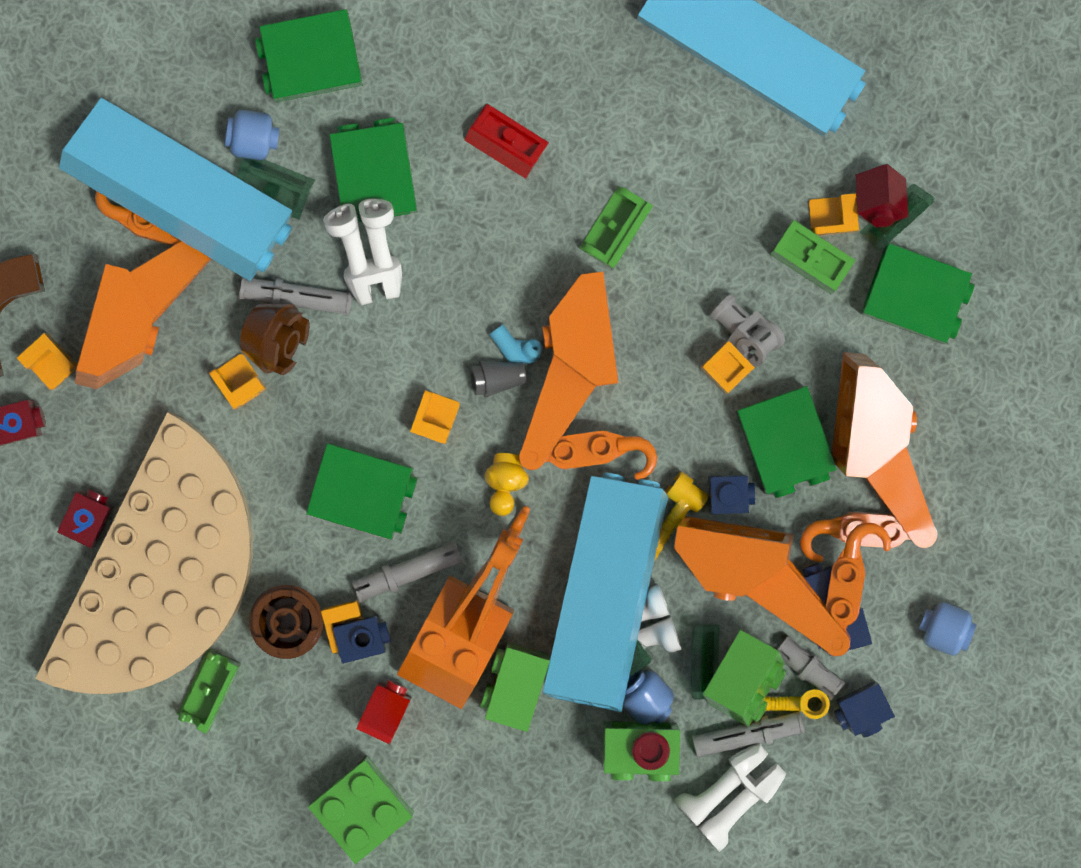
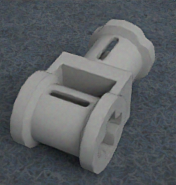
(748, 331)

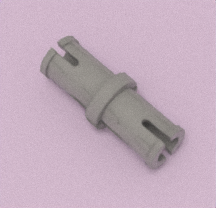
(810, 668)

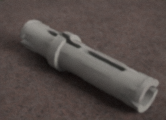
(301, 296)
(405, 572)
(741, 736)

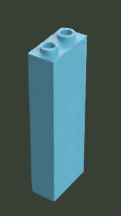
(762, 56)
(176, 190)
(606, 592)

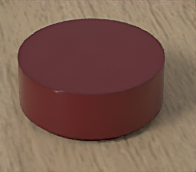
(650, 750)

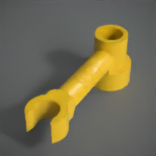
(686, 497)
(797, 703)

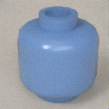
(251, 135)
(947, 628)
(648, 697)

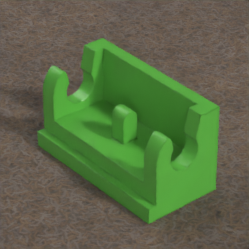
(616, 227)
(812, 257)
(208, 690)

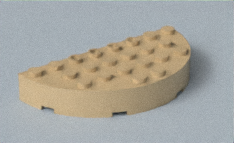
(163, 573)

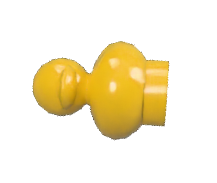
(505, 476)

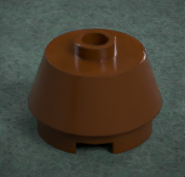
(273, 335)
(286, 621)

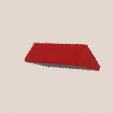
(506, 141)

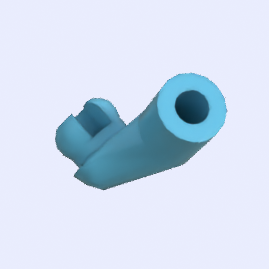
(516, 350)

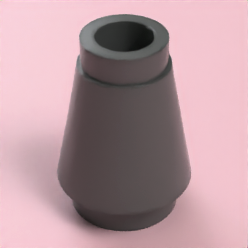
(495, 377)

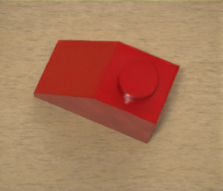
(384, 711)

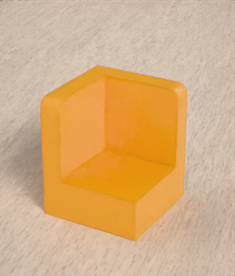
(834, 215)
(48, 361)
(727, 367)
(238, 381)
(435, 417)
(339, 614)

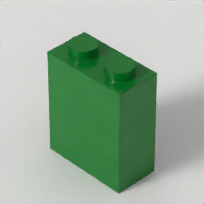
(309, 56)
(374, 165)
(918, 294)
(786, 442)
(361, 491)

